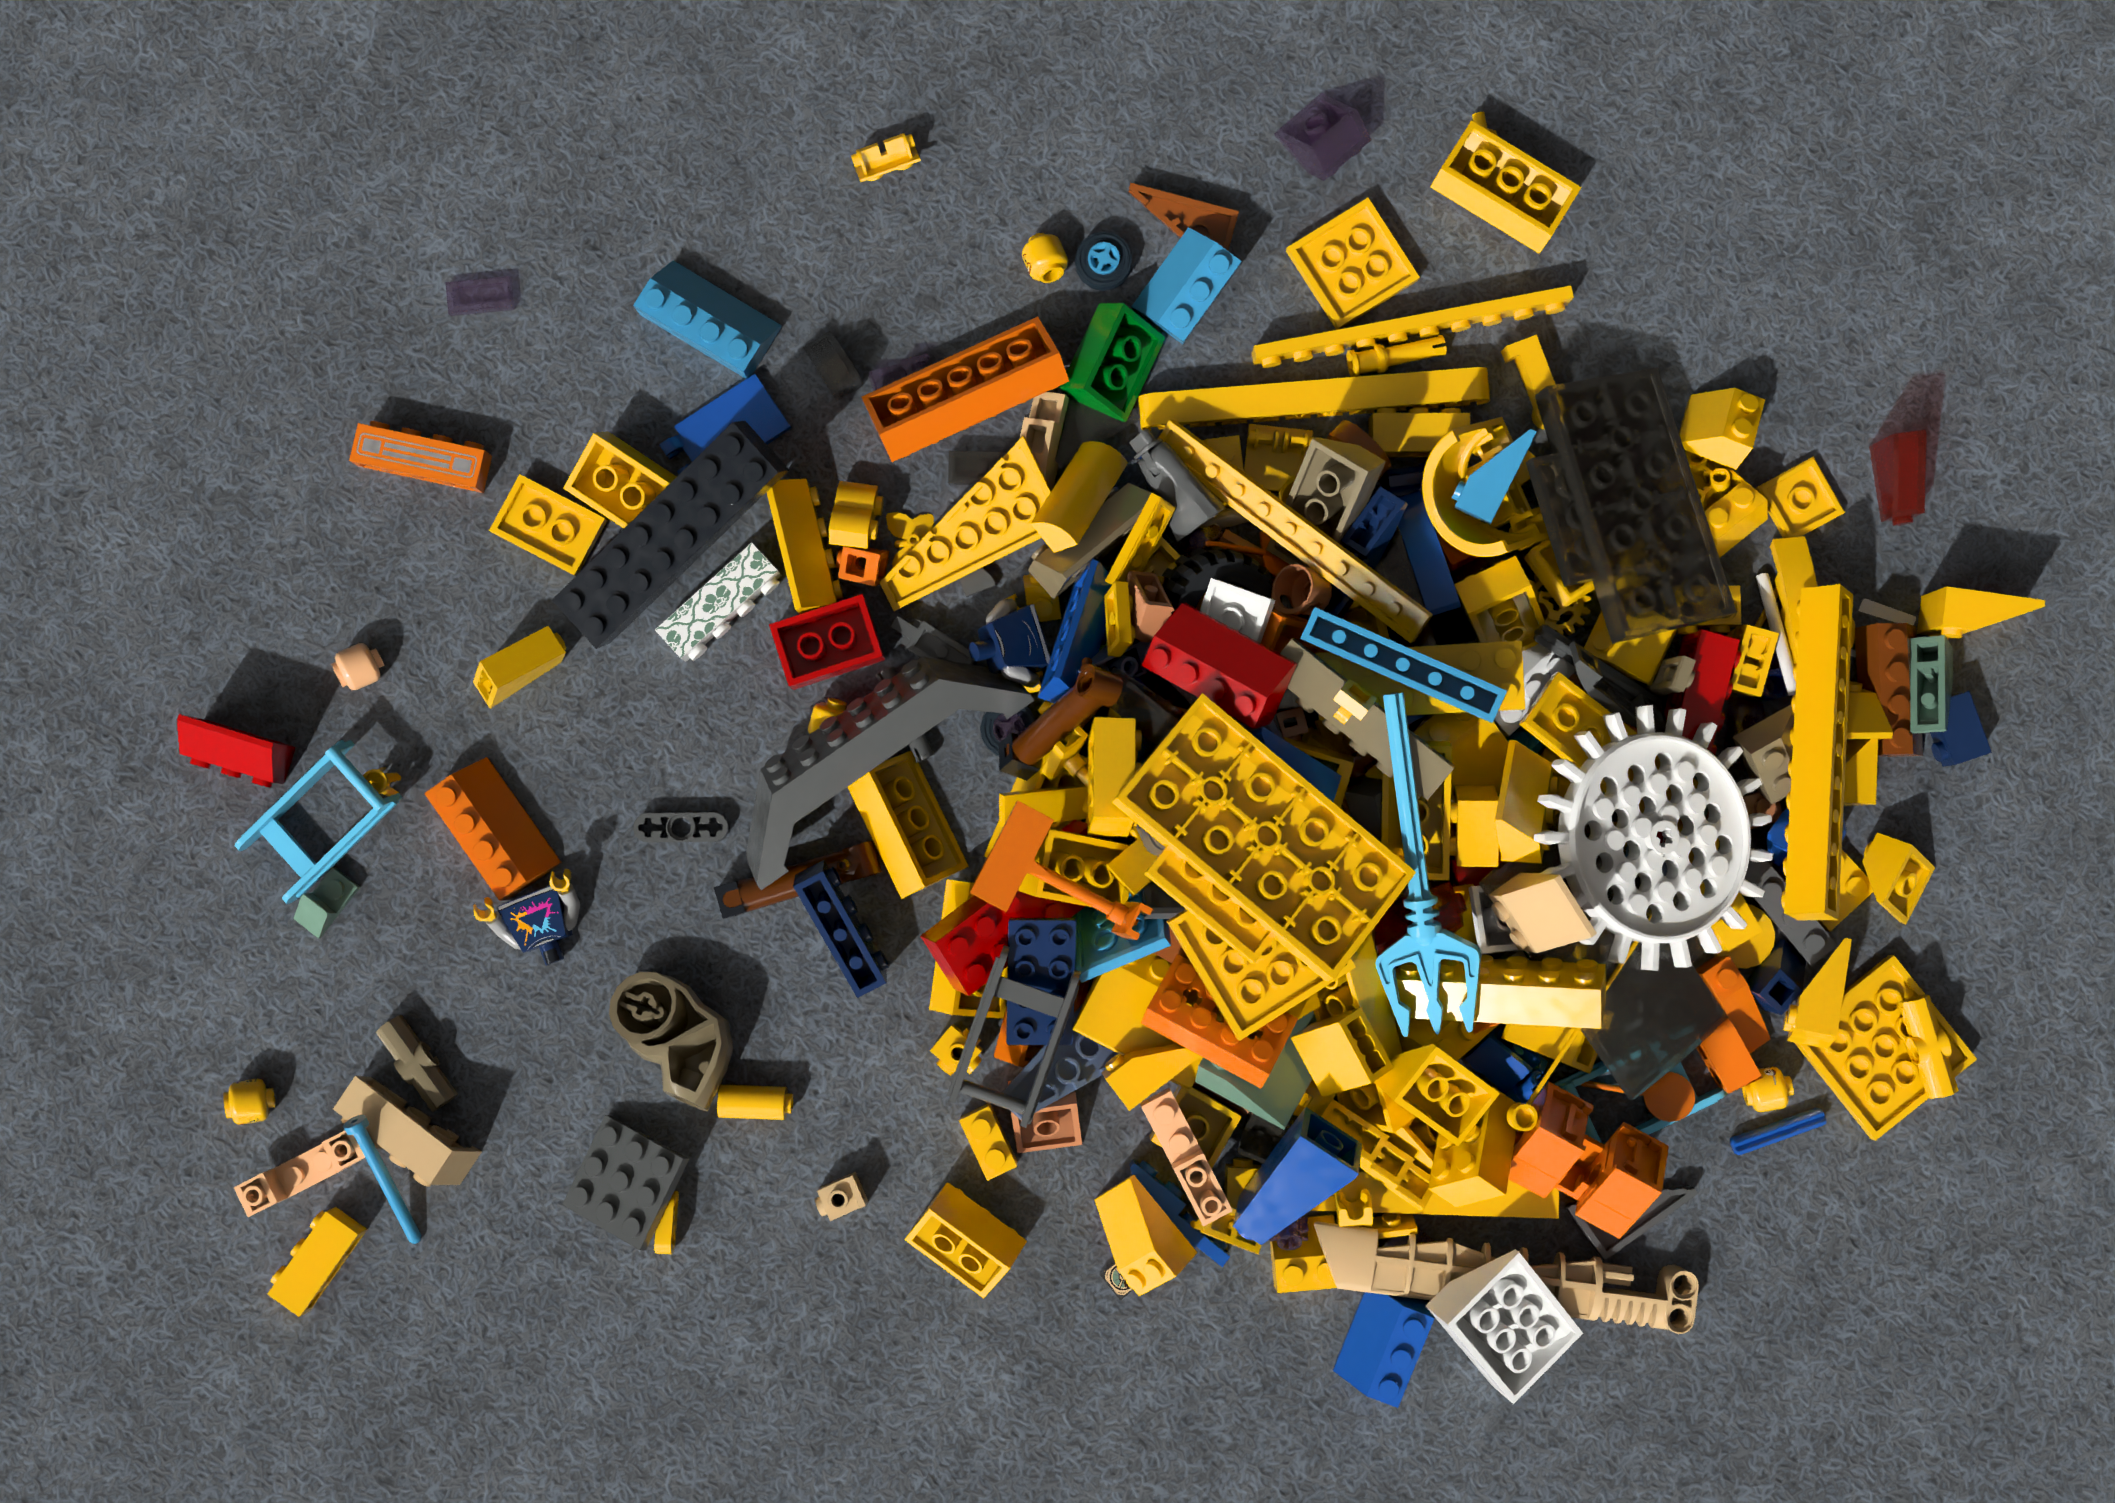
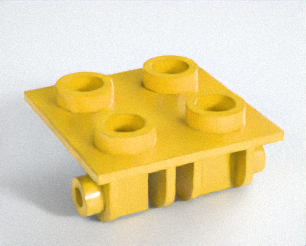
(1275, 454)

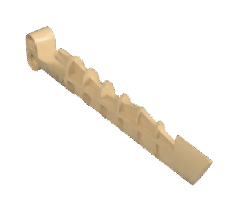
(1428, 1267)

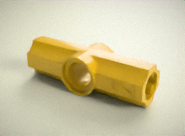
(1928, 1046)

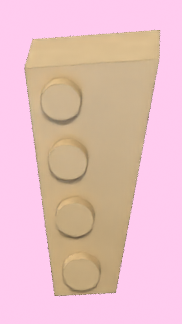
(407, 1134)

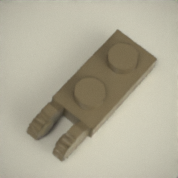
(1673, 676)

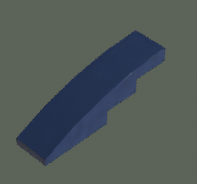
(1369, 539)

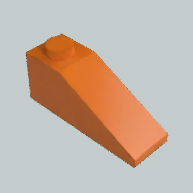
(1735, 999)

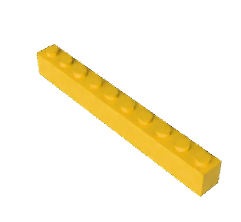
(1818, 754)
(1516, 1202)

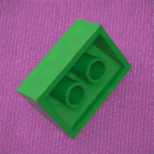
(1113, 360)

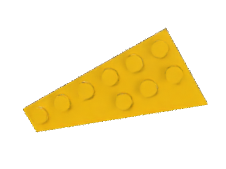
(978, 530)

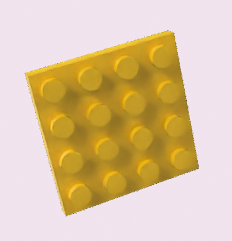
(1245, 991)
(1869, 1057)

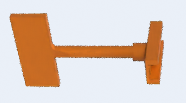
(1015, 857)

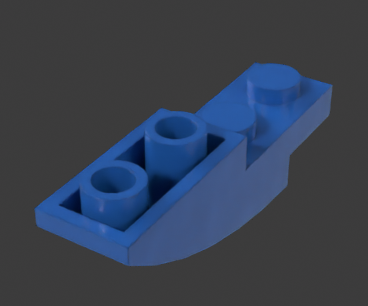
(1170, 1201)

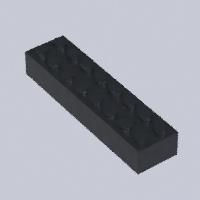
(670, 534)

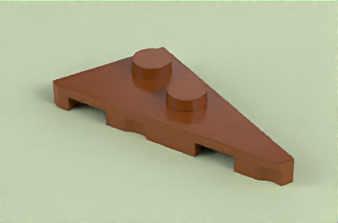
(1183, 212)

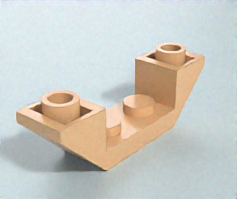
(299, 1173)

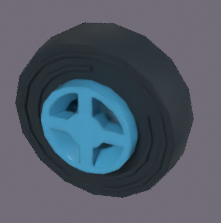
(1107, 249)

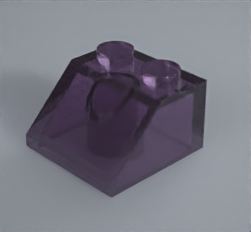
(1324, 136)

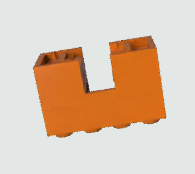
(1608, 1180)

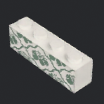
(718, 603)

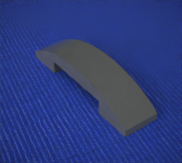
(1606, 695)

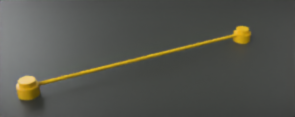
(1523, 1115)

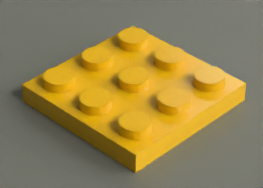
(1352, 264)

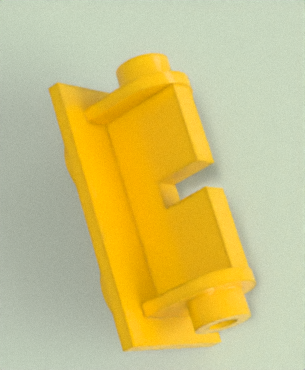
(899, 155)

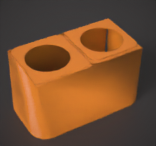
(1728, 1058)

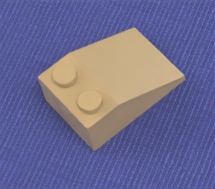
(1540, 912)

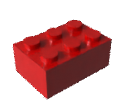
(827, 642)

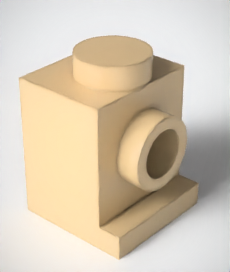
(852, 1191)

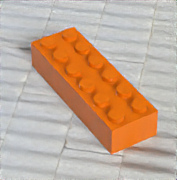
(965, 388)

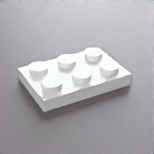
(1238, 608)

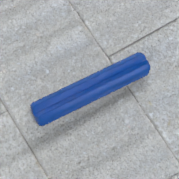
(1777, 1131)

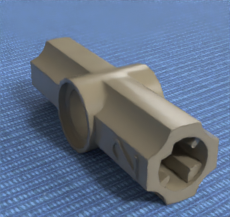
(416, 1063)

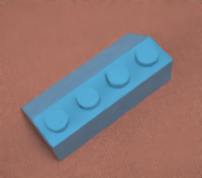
(707, 318)

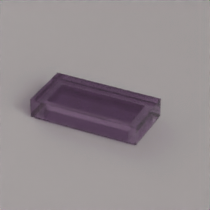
(479, 296)

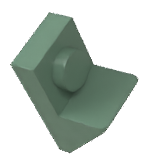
(322, 906)

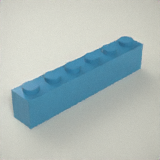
(1403, 665)

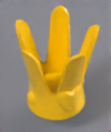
(381, 781)

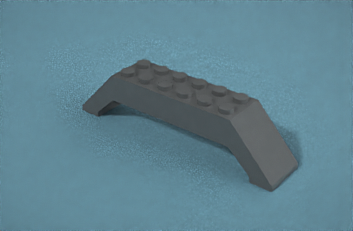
(860, 741)

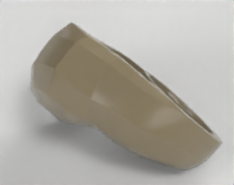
(674, 1029)

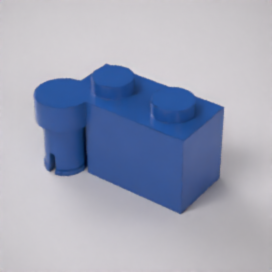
(1507, 1065)

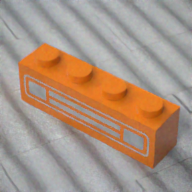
(421, 457)

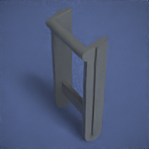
(1027, 997)

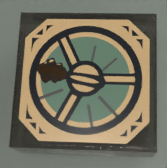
(1115, 1280)

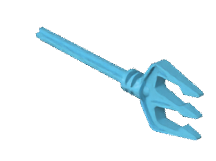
(1425, 939)

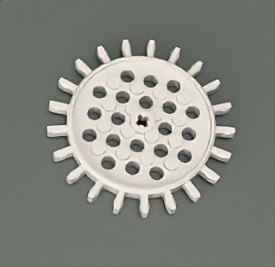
(1655, 836)

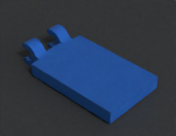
(743, 402)

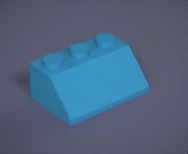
(1186, 284)

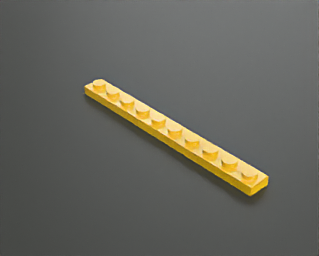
(1425, 324)
(1298, 534)

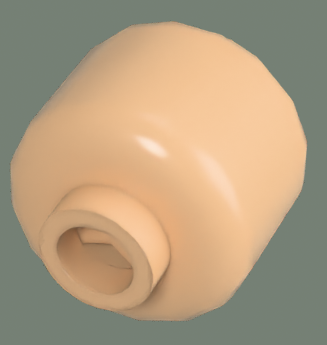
(357, 666)

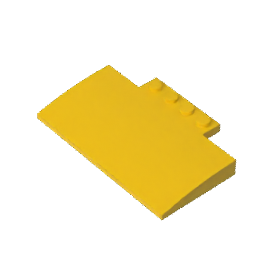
(1258, 845)

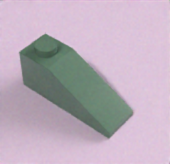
(1930, 683)

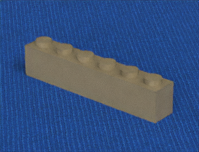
(1317, 686)

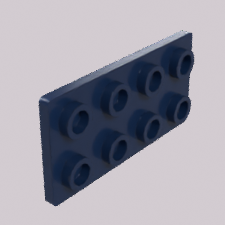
(1044, 958)

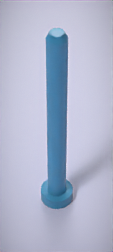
(357, 1127)

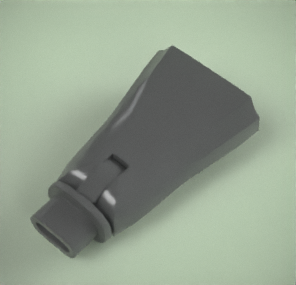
(1176, 484)

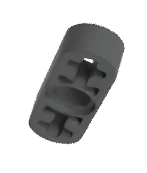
(657, 818)

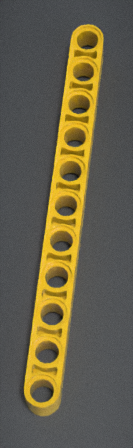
(1313, 397)

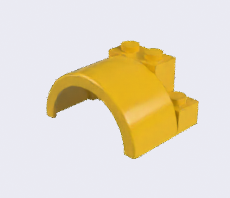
(1449, 465)

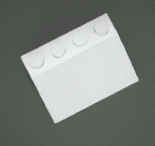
(1505, 1322)

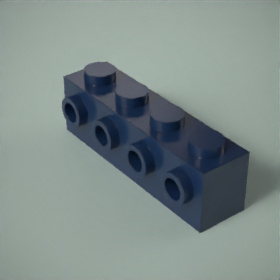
(840, 928)

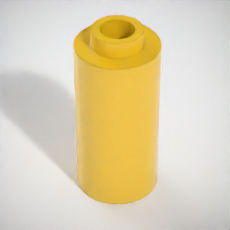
(754, 1102)

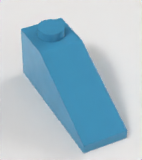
(1489, 484)

